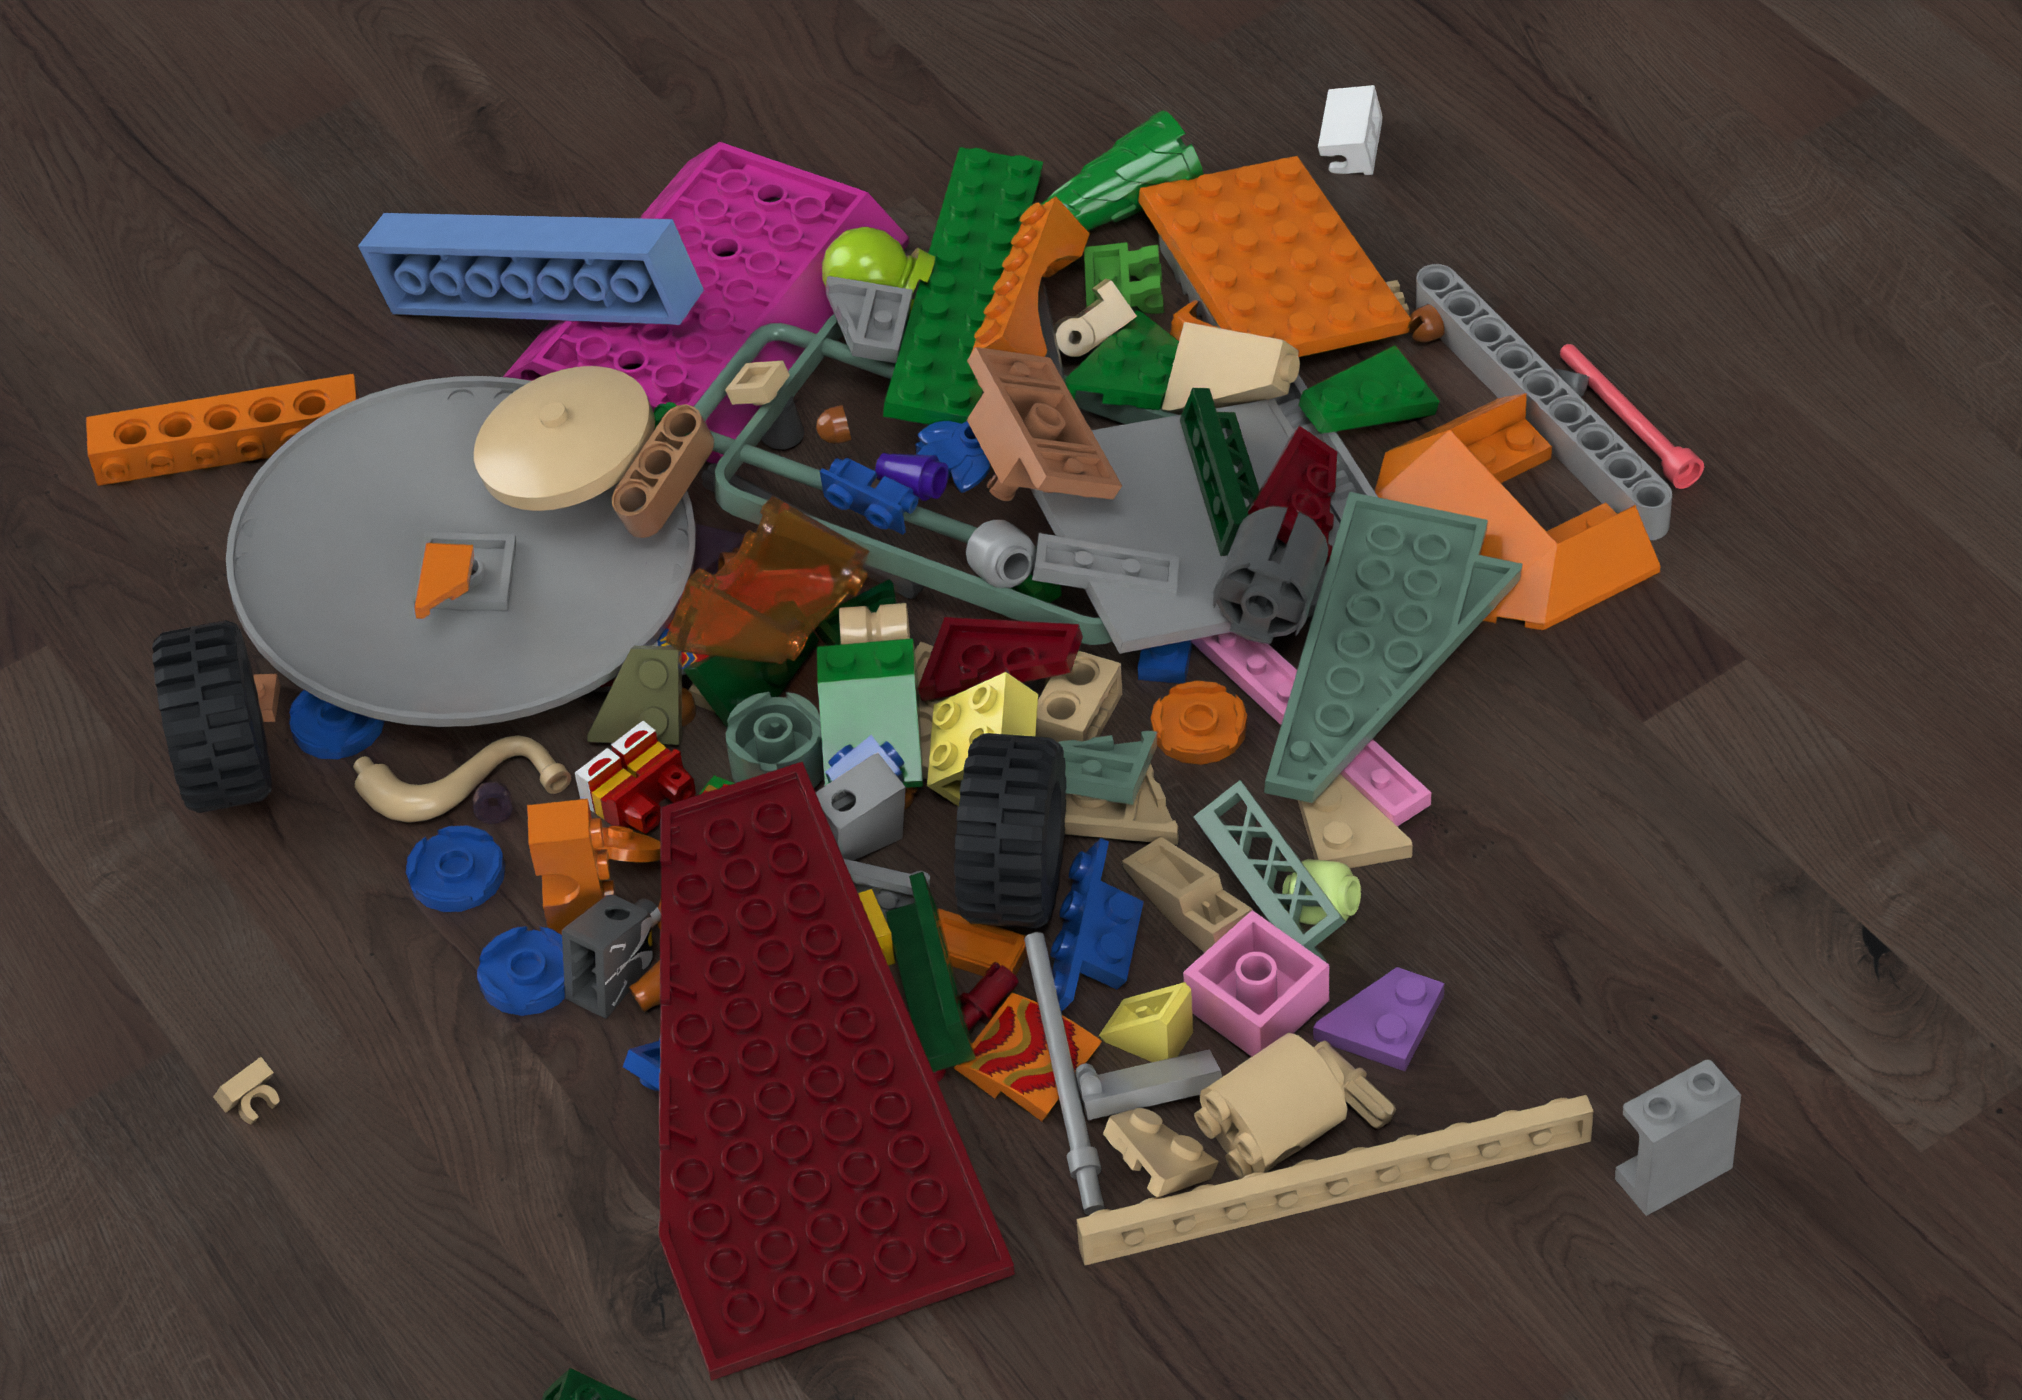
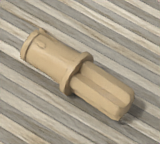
(1360, 1093)

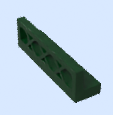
(1214, 462)
(929, 979)

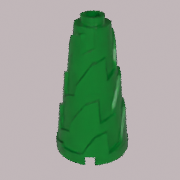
(1142, 158)

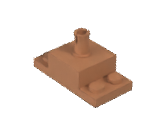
(1035, 429)

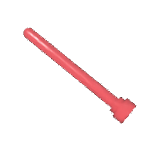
(1679, 464)

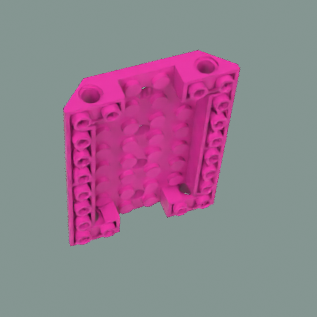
(771, 278)

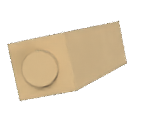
(1231, 364)

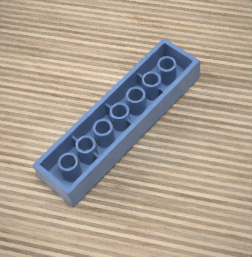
(532, 267)

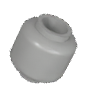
(1001, 554)

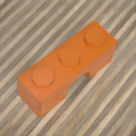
(567, 855)

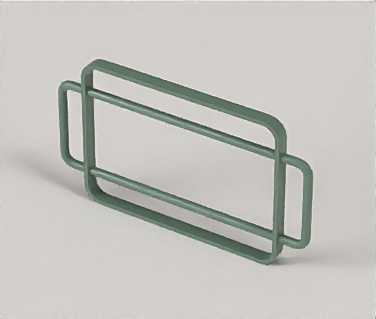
(881, 555)

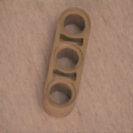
(668, 450)

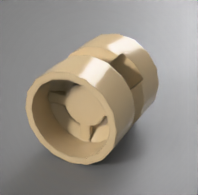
(885, 624)

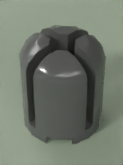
(1253, 574)

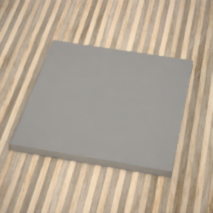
(1165, 514)

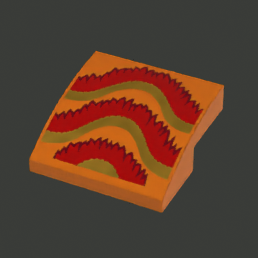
(1016, 1058)

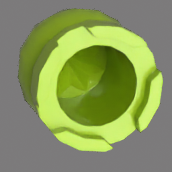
(875, 258)

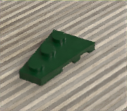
(730, 681)

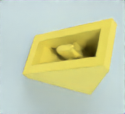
(1152, 1023)

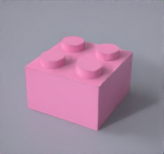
(1257, 984)

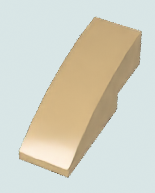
(1185, 892)

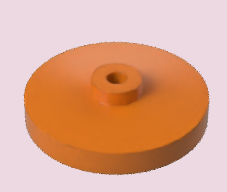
(630, 846)

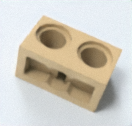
(1081, 701)

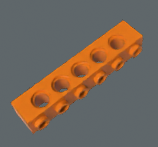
(208, 429)

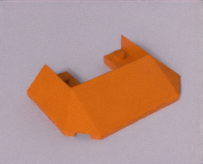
(1563, 568)

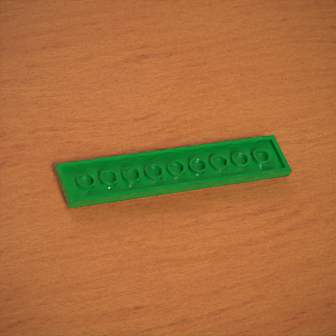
(969, 246)

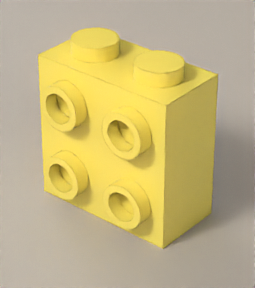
(993, 707)

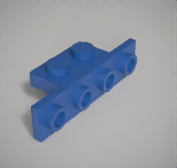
(1096, 928)

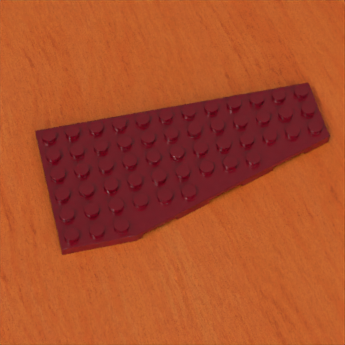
(795, 1102)

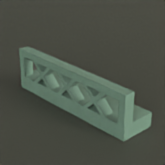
(1252, 878)

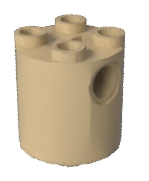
(1273, 1104)

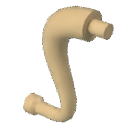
(423, 802)

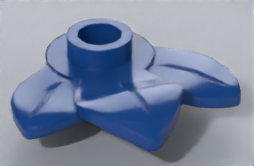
(957, 448)

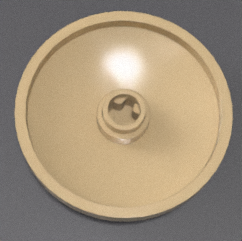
(563, 438)

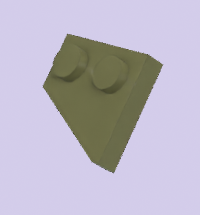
(647, 691)

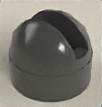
(1576, 381)

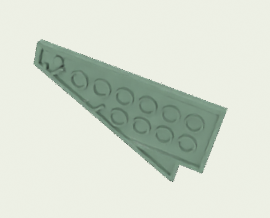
(1388, 615)

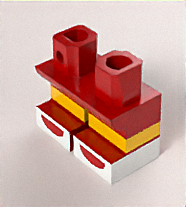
(634, 779)

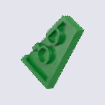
(1369, 394)

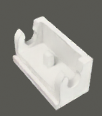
(1351, 129)

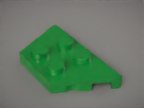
(1129, 366)

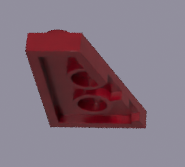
(1302, 482)
(980, 649)

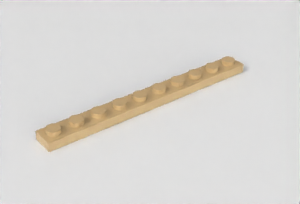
(1334, 1179)

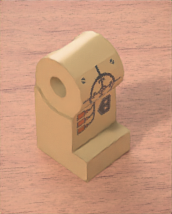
(1095, 323)

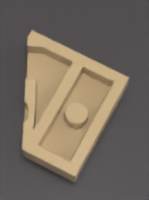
(1168, 1157)

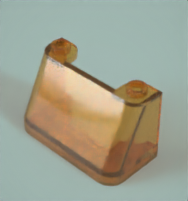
(770, 591)

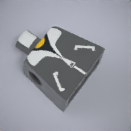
(607, 952)

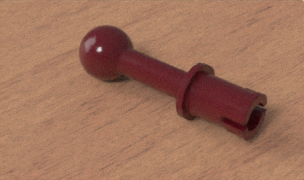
(985, 998)

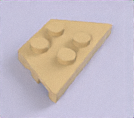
(1142, 821)

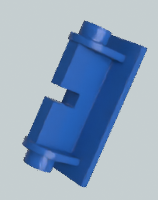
(849, 487)

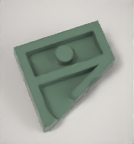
(1108, 769)

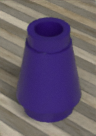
(920, 472)

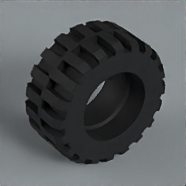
(211, 716)
(1010, 830)

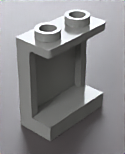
(1683, 1136)

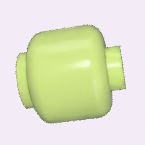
(1336, 882)

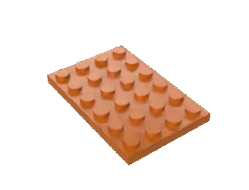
(1274, 257)

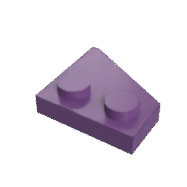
(1384, 1018)

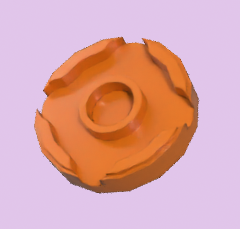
(1199, 722)

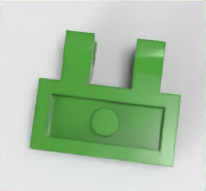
(1118, 265)

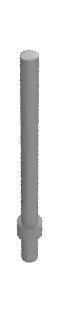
(1082, 1158)

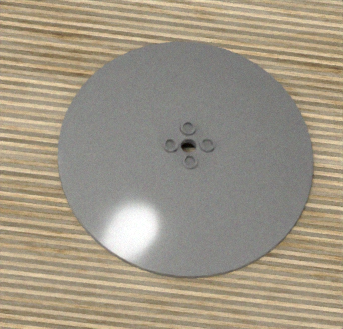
(336, 546)

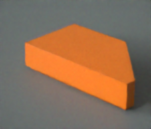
(443, 575)

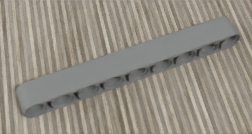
(1553, 408)

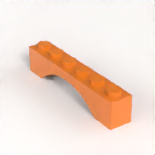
(1043, 246)

